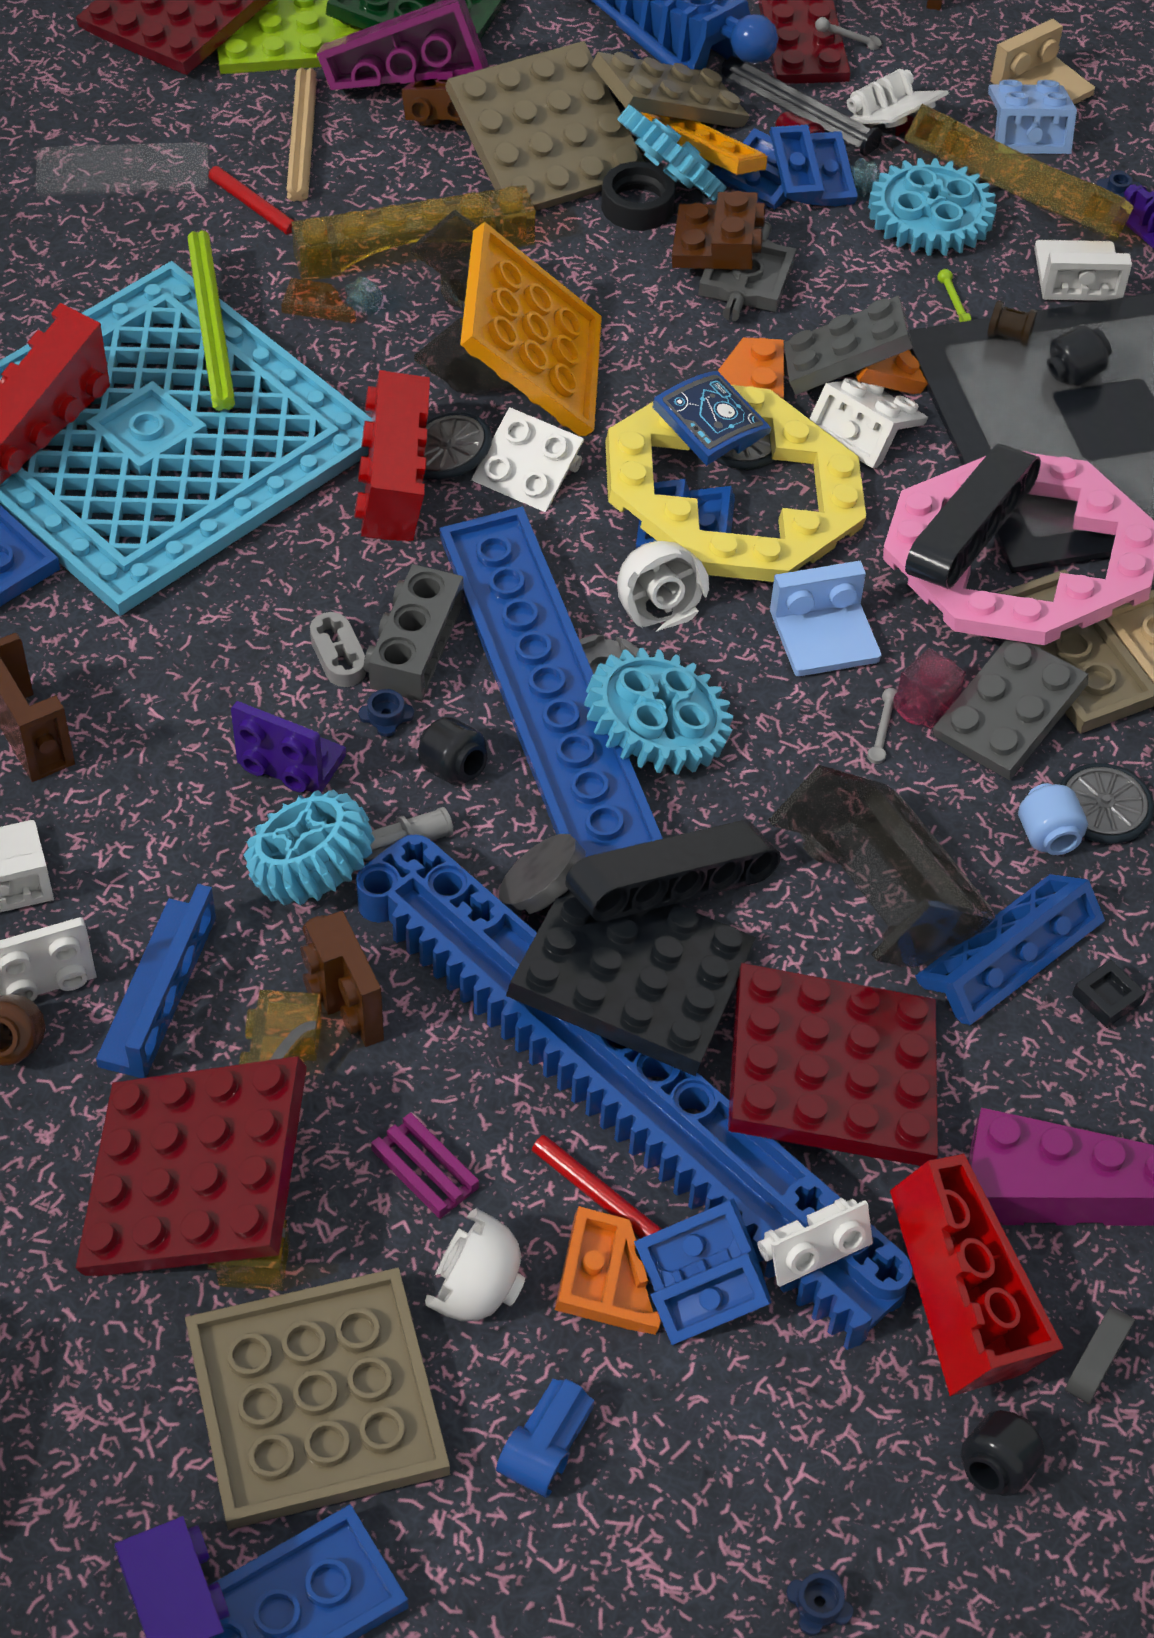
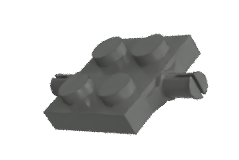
(753, 288)

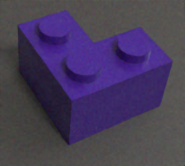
(169, 1584)

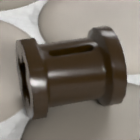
(1012, 323)

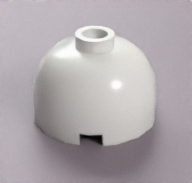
(667, 577)
(478, 1271)

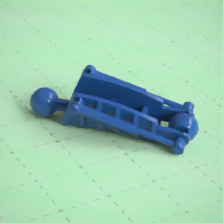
(690, 28)

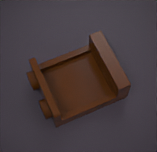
(34, 731)

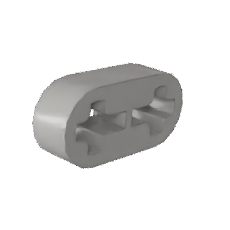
(345, 646)

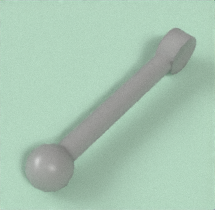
(822, 25)
(877, 753)

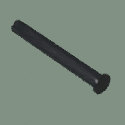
(802, 104)

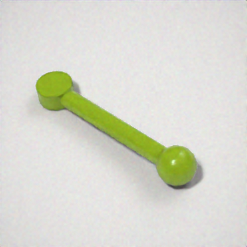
(945, 276)

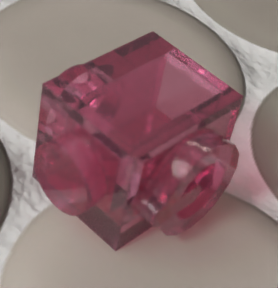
(928, 689)

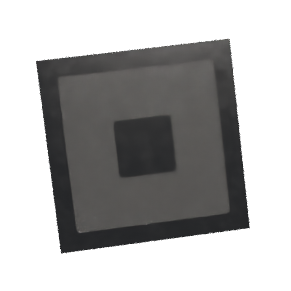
(1007, 396)

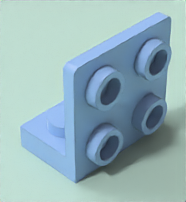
(1034, 116)
(823, 618)

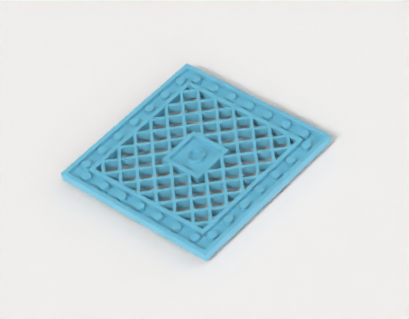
(151, 430)

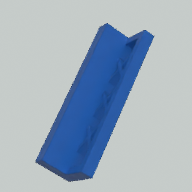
(1014, 946)
(158, 985)

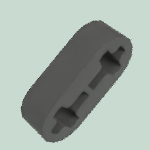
(1100, 1354)

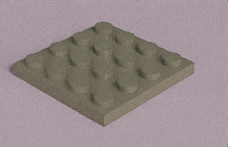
(544, 124)
(315, 1398)

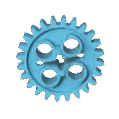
(661, 144)
(932, 206)
(658, 711)

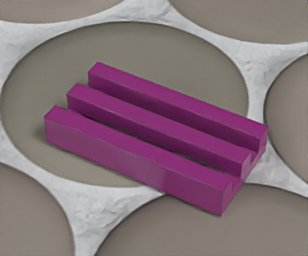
(397, 1136)

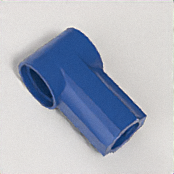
(543, 1445)

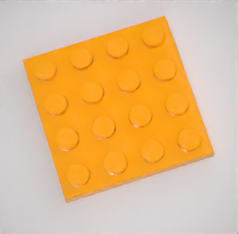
(531, 330)

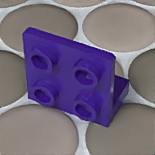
(283, 749)

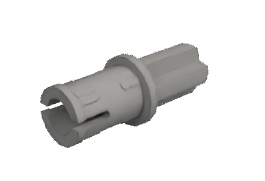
(431, 825)

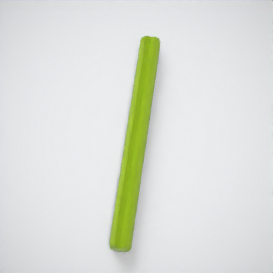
(211, 321)

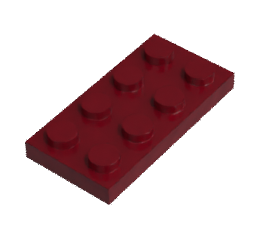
(802, 50)

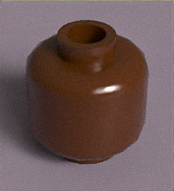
(20, 1028)

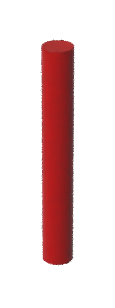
(251, 199)
(592, 1186)

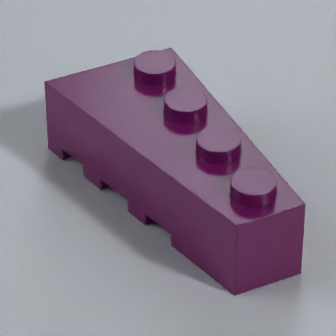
(412, 47)
(1061, 1173)

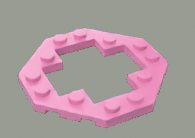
(1077, 598)

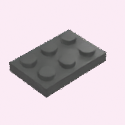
(847, 344)
(1010, 706)

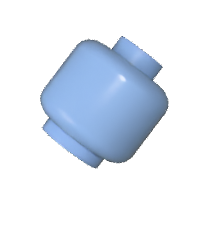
(1053, 819)

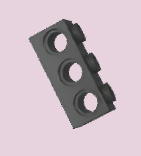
(415, 632)

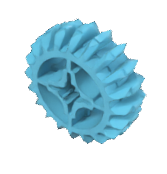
(309, 847)

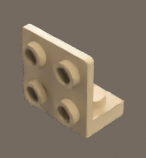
(1034, 58)

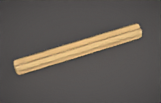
(301, 135)

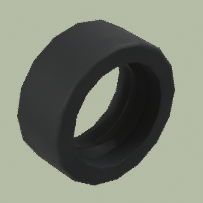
(635, 214)

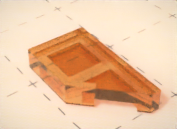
(316, 301)

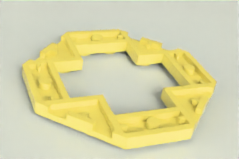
(803, 533)

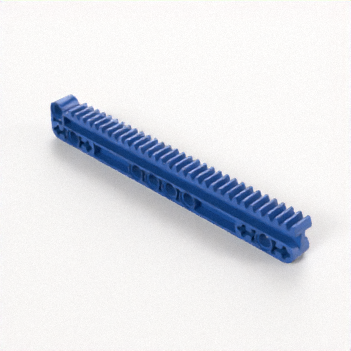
(479, 949)

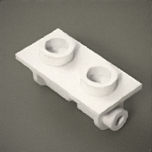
(829, 1237)

